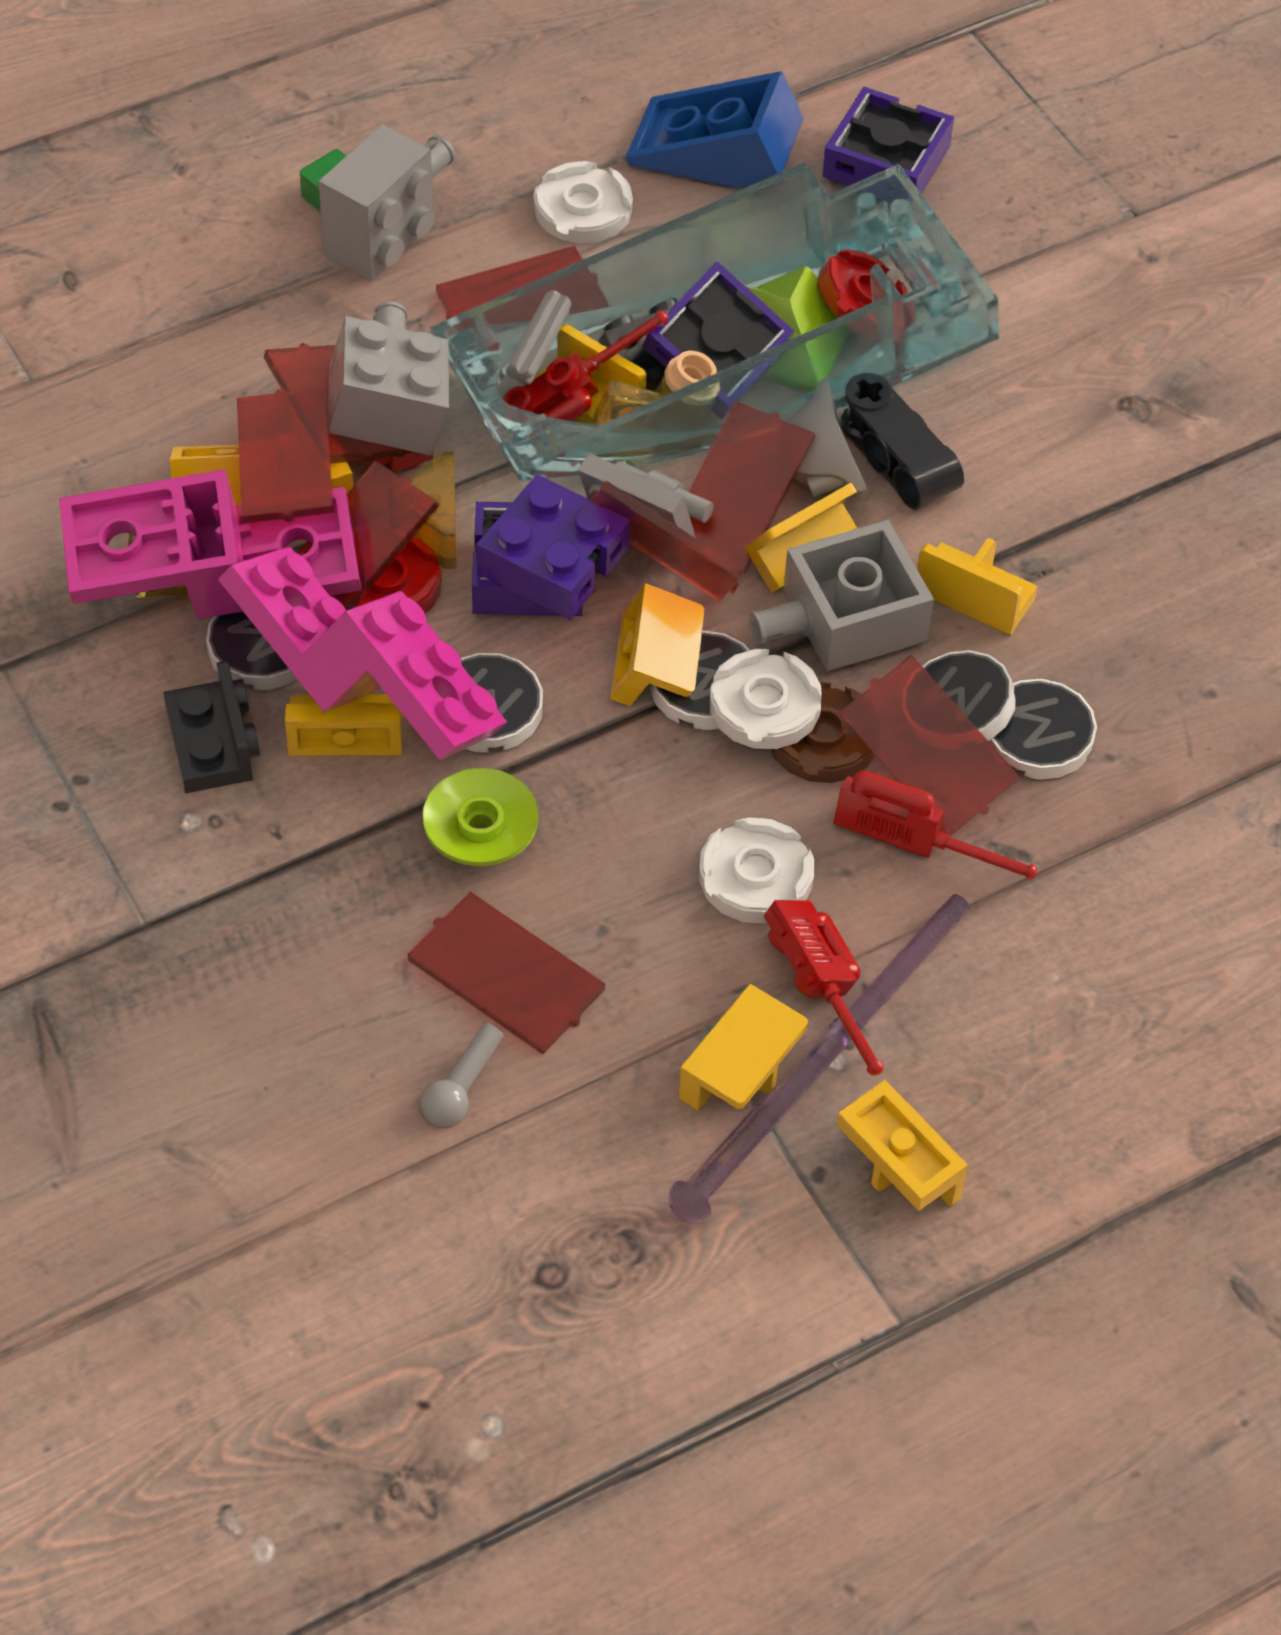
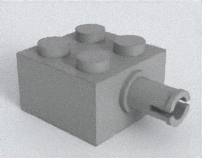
(380, 200)
(388, 382)
(850, 597)

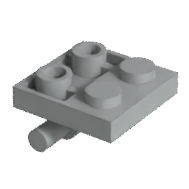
(652, 489)

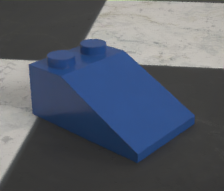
(720, 131)

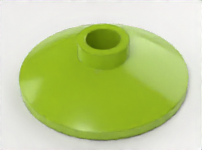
(477, 799)

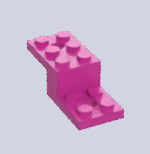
(189, 537)
(363, 649)

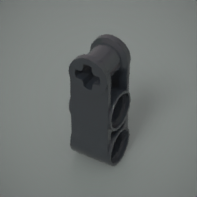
(898, 442)

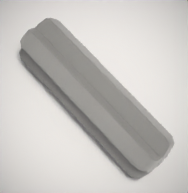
(538, 337)

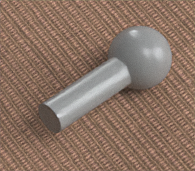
(446, 1101)

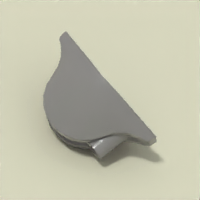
(829, 459)

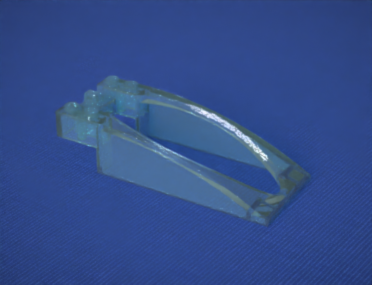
(756, 238)

